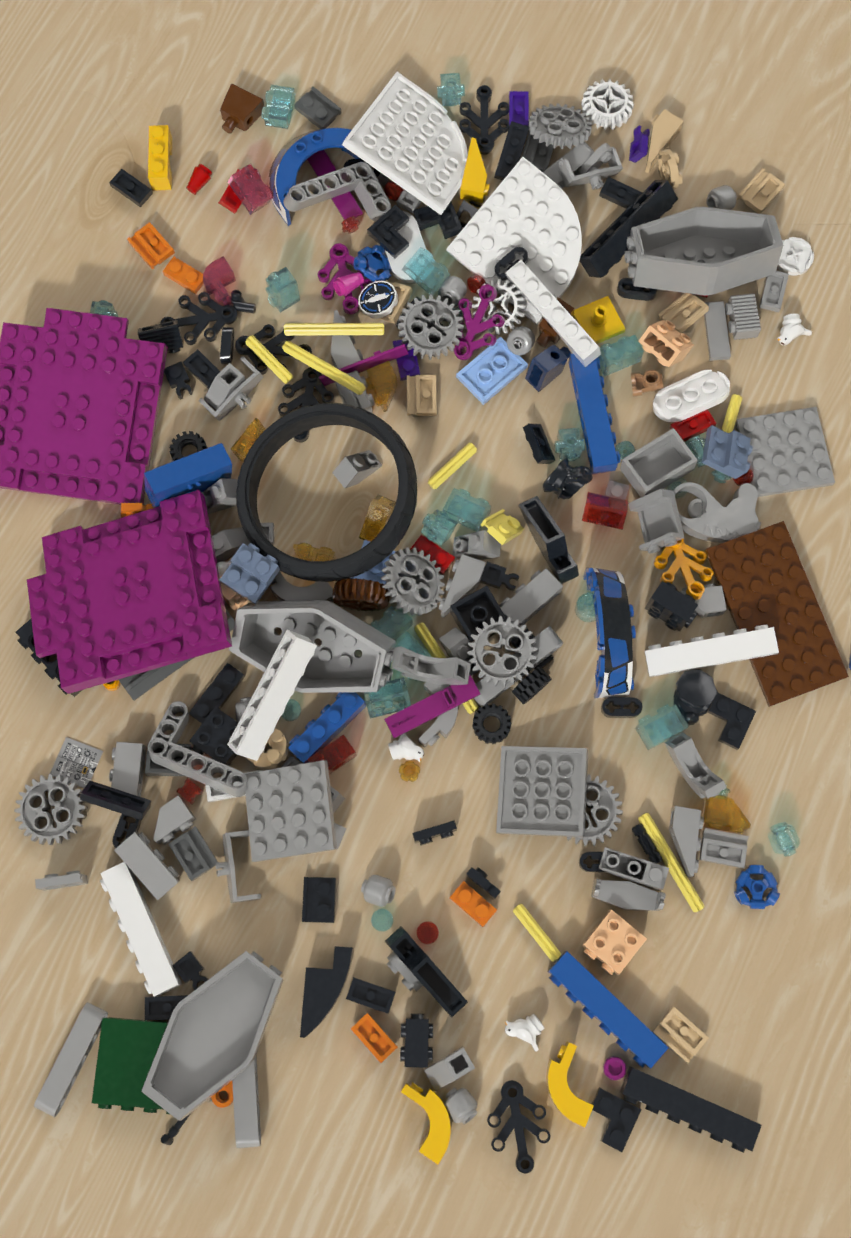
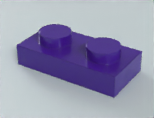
(519, 107)
(407, 364)

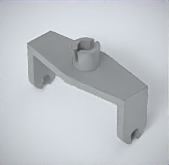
(593, 177)
(238, 396)
(228, 868)
(627, 895)

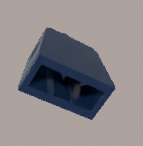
(547, 366)

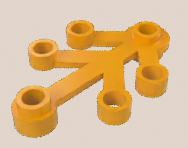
(694, 588)

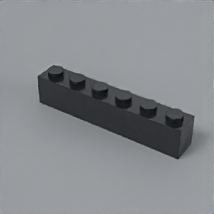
(613, 241)
(690, 1109)

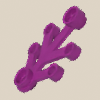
(343, 271)
(474, 324)

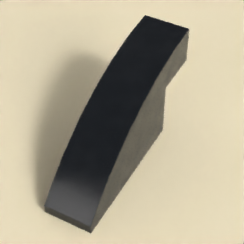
(549, 539)
(426, 971)
(323, 989)

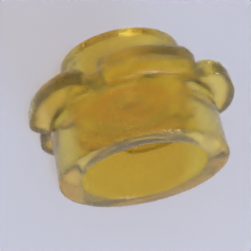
(409, 765)

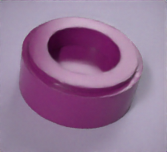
(614, 1068)

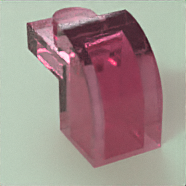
(216, 277)

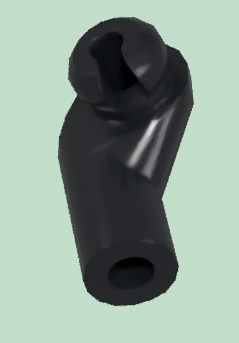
(239, 303)

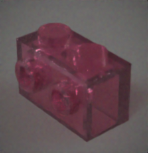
(250, 189)

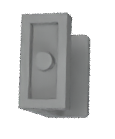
(658, 520)

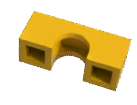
(158, 157)

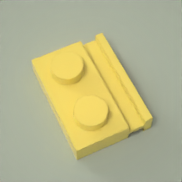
(502, 527)

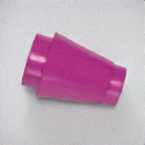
(346, 284)

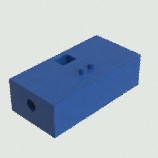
(187, 474)

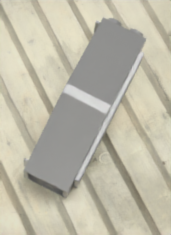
(703, 250)
(334, 662)

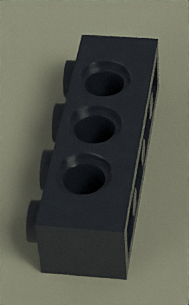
(27, 640)

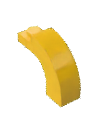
(559, 1091)
(439, 1133)

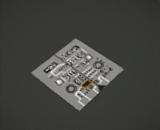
(76, 762)

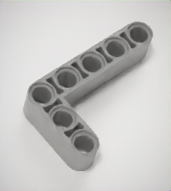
(338, 186)
(191, 758)

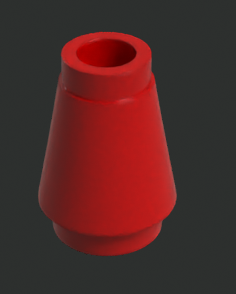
(198, 179)

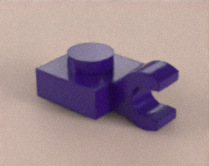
(639, 146)

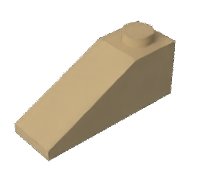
(664, 131)

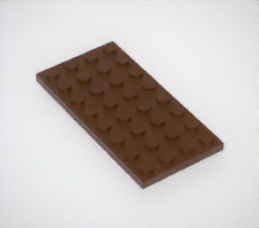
(770, 588)

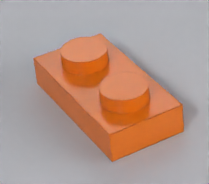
(184, 275)
(473, 904)
(374, 1037)

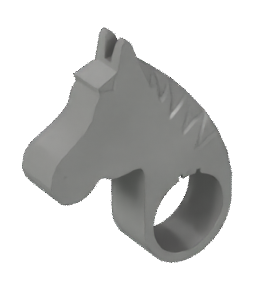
(721, 522)

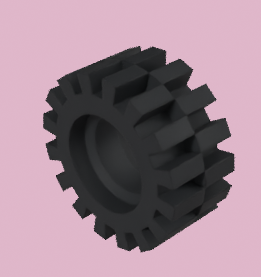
(182, 441)
(531, 685)
(498, 712)

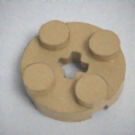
(668, 168)
(273, 756)

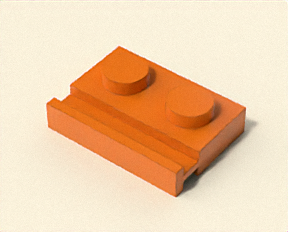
(151, 245)

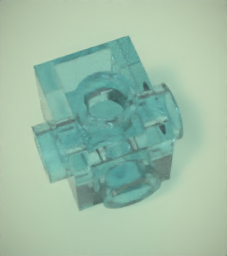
(450, 89)
(569, 444)
(438, 527)

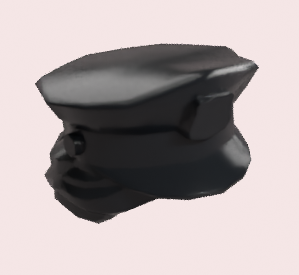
(567, 479)
(694, 694)

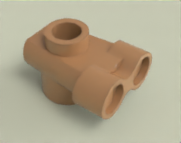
(643, 382)

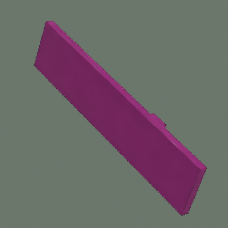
(345, 202)
(370, 362)
(431, 707)

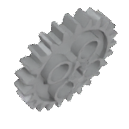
(560, 126)
(440, 312)
(413, 581)
(507, 632)
(605, 802)
(31, 816)

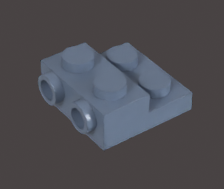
(727, 452)
(250, 572)

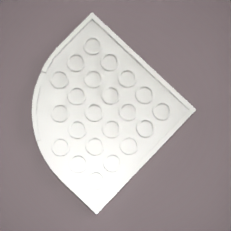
(412, 143)
(529, 214)

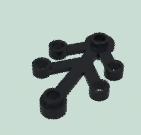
(483, 121)
(203, 318)
(271, 346)
(306, 398)
(517, 1122)

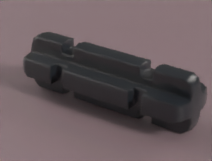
(646, 843)

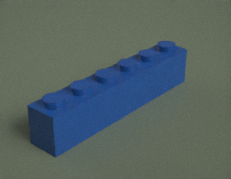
(594, 415)
(605, 1007)

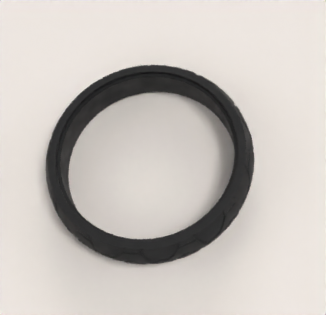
(287, 428)

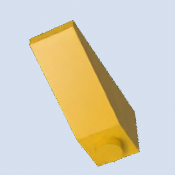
(474, 179)

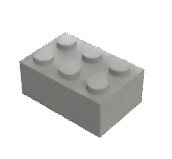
(658, 463)

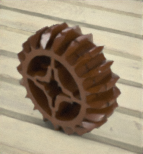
(360, 594)

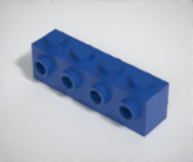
(327, 726)

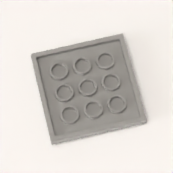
(787, 451)
(542, 791)
(290, 811)

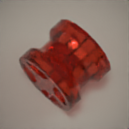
(189, 791)

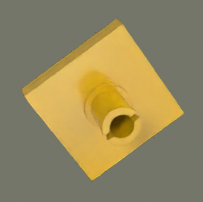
(599, 320)

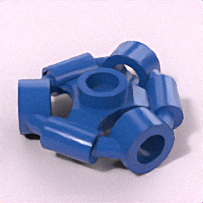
(371, 260)
(756, 888)

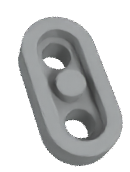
(600, 156)
(409, 980)

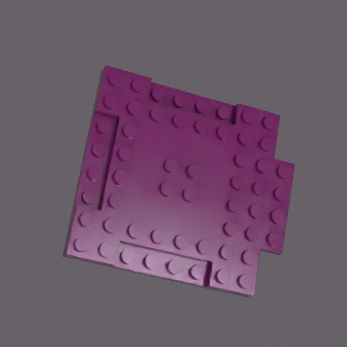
(78, 407)
(129, 594)

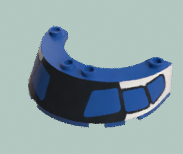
(293, 155)
(614, 632)

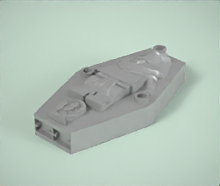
(213, 1035)

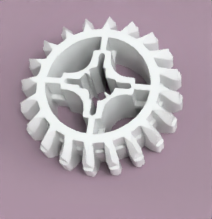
(619, 103)
(512, 317)

